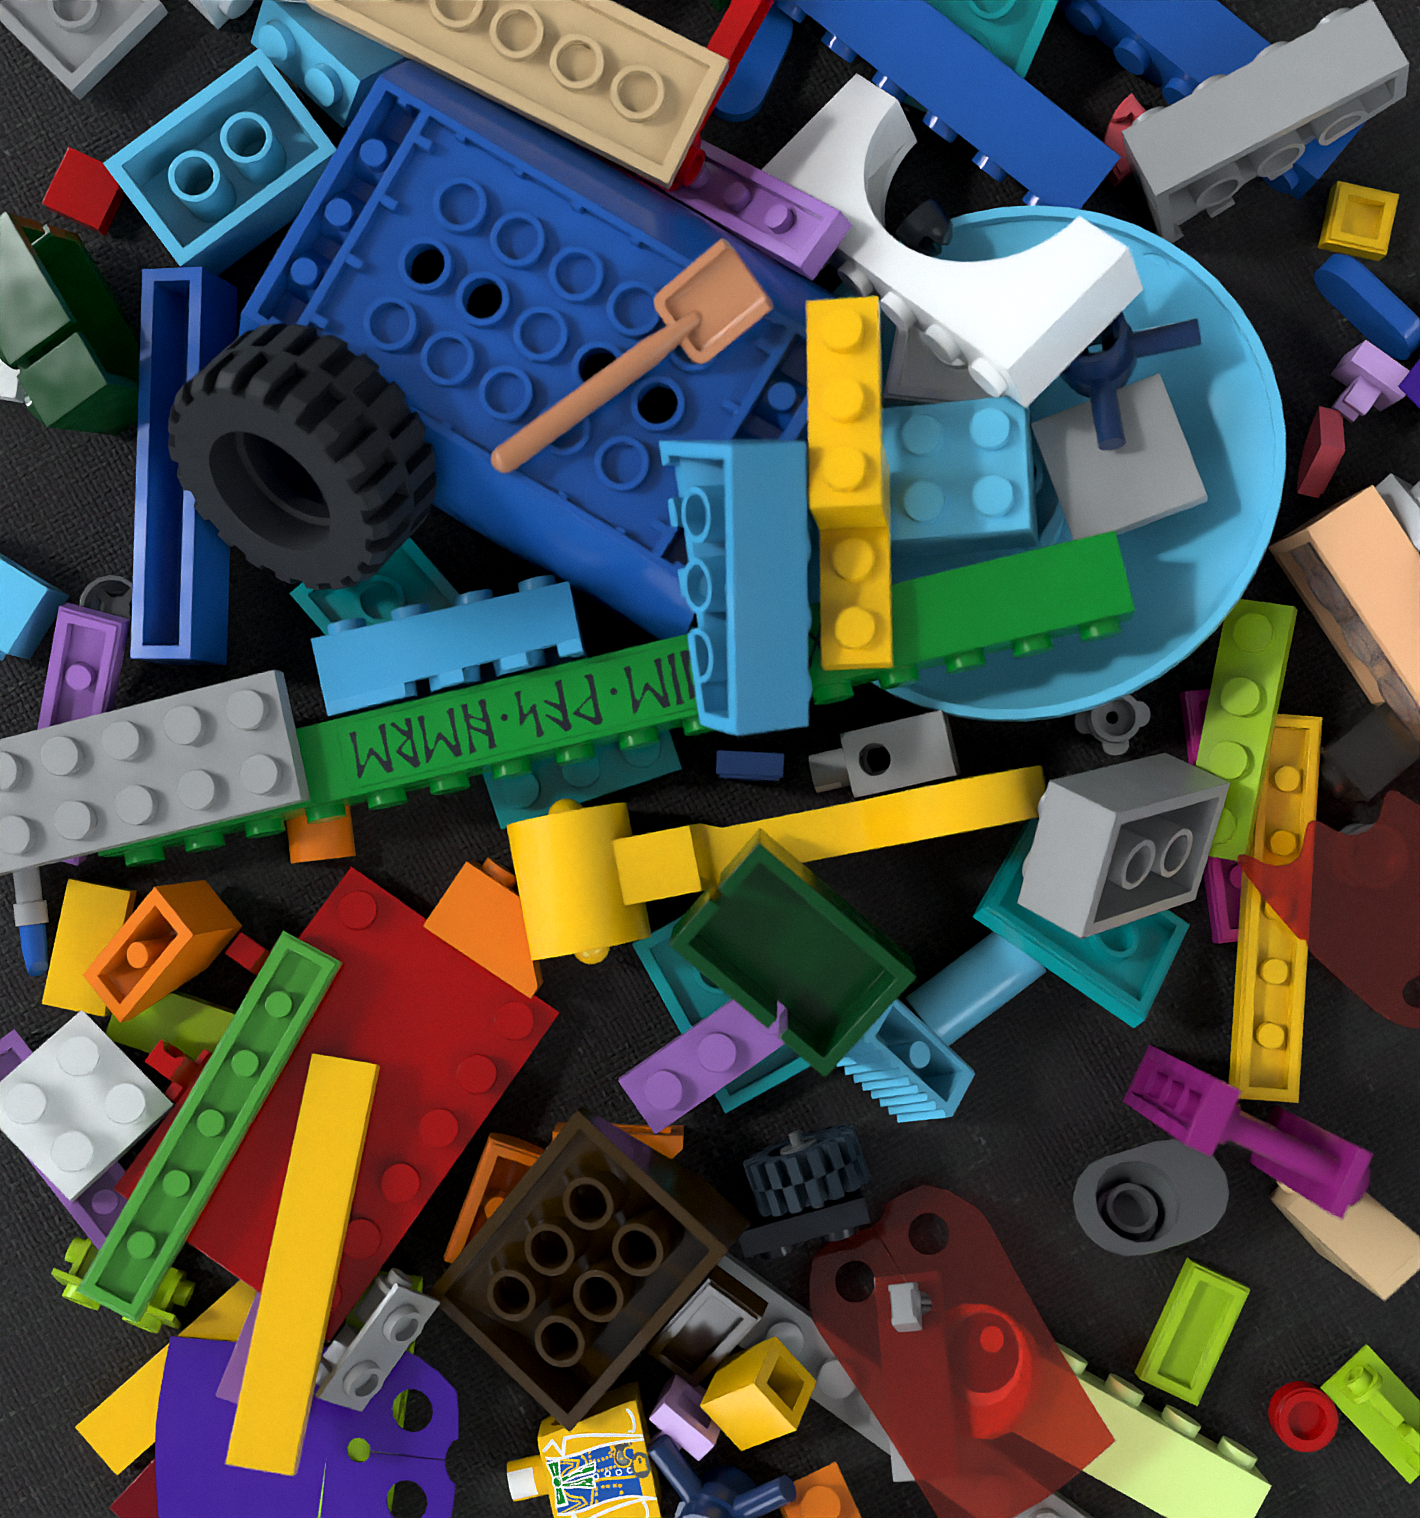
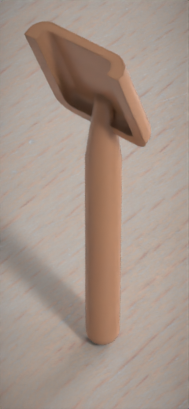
(702, 312)

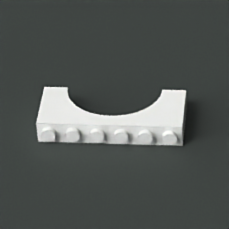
(1004, 317)

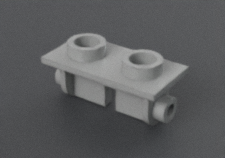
(361, 1361)

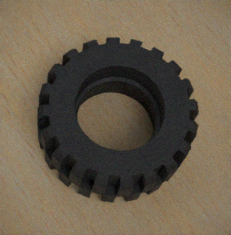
(303, 456)

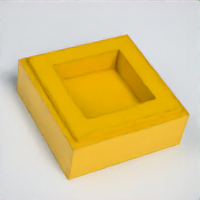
(1358, 221)

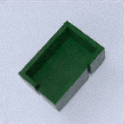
(65, 331)
(792, 940)

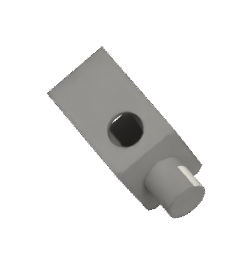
(918, 749)

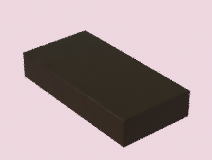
(707, 1326)

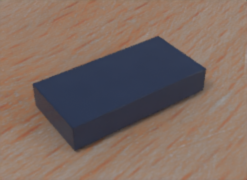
(749, 766)

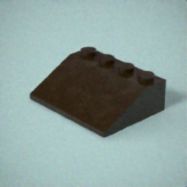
(586, 1263)

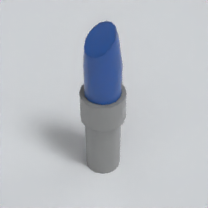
(31, 917)

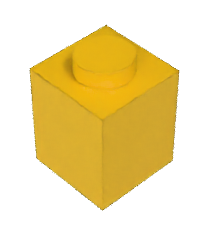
(758, 1394)

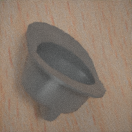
(1150, 1198)

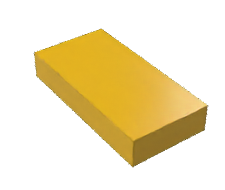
(86, 925)

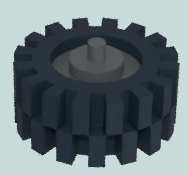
(806, 1170)

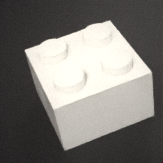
(78, 1105)

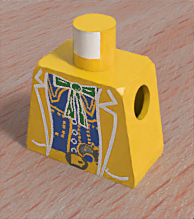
(597, 1466)

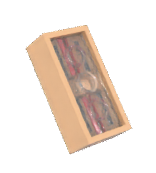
(1364, 593)

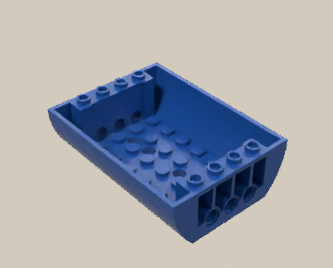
(578, 276)

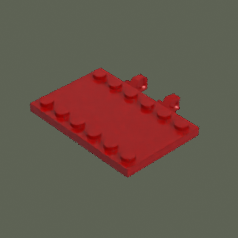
(445, 1054)

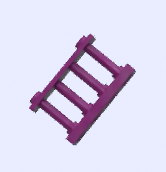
(1286, 1147)

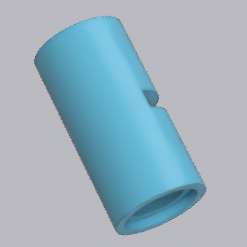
(973, 987)

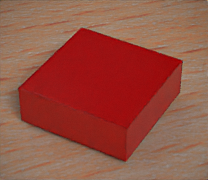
(84, 192)

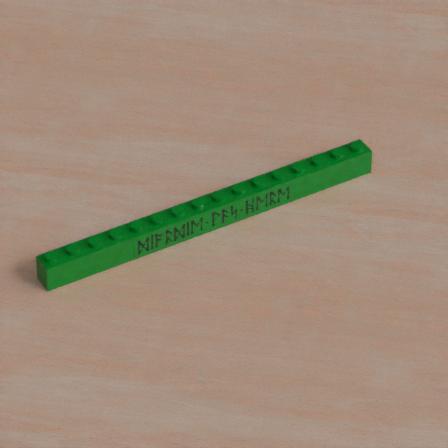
(650, 689)

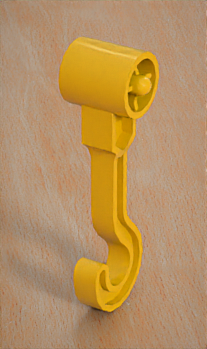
(589, 877)

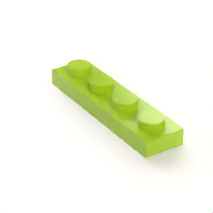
(1244, 715)

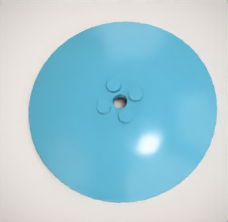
(1179, 569)

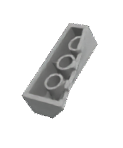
(1263, 116)

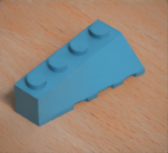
(745, 578)
(447, 648)

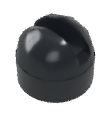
(926, 229)

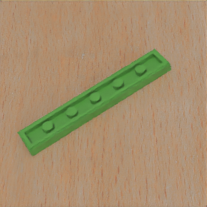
(209, 1128)

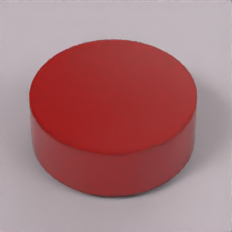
(1303, 1416)

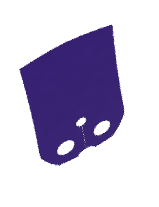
(198, 1427)

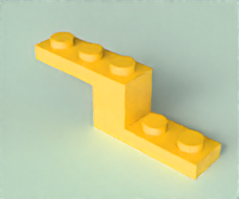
(850, 482)

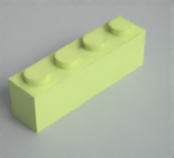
(1164, 1457)

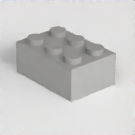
(1121, 843)

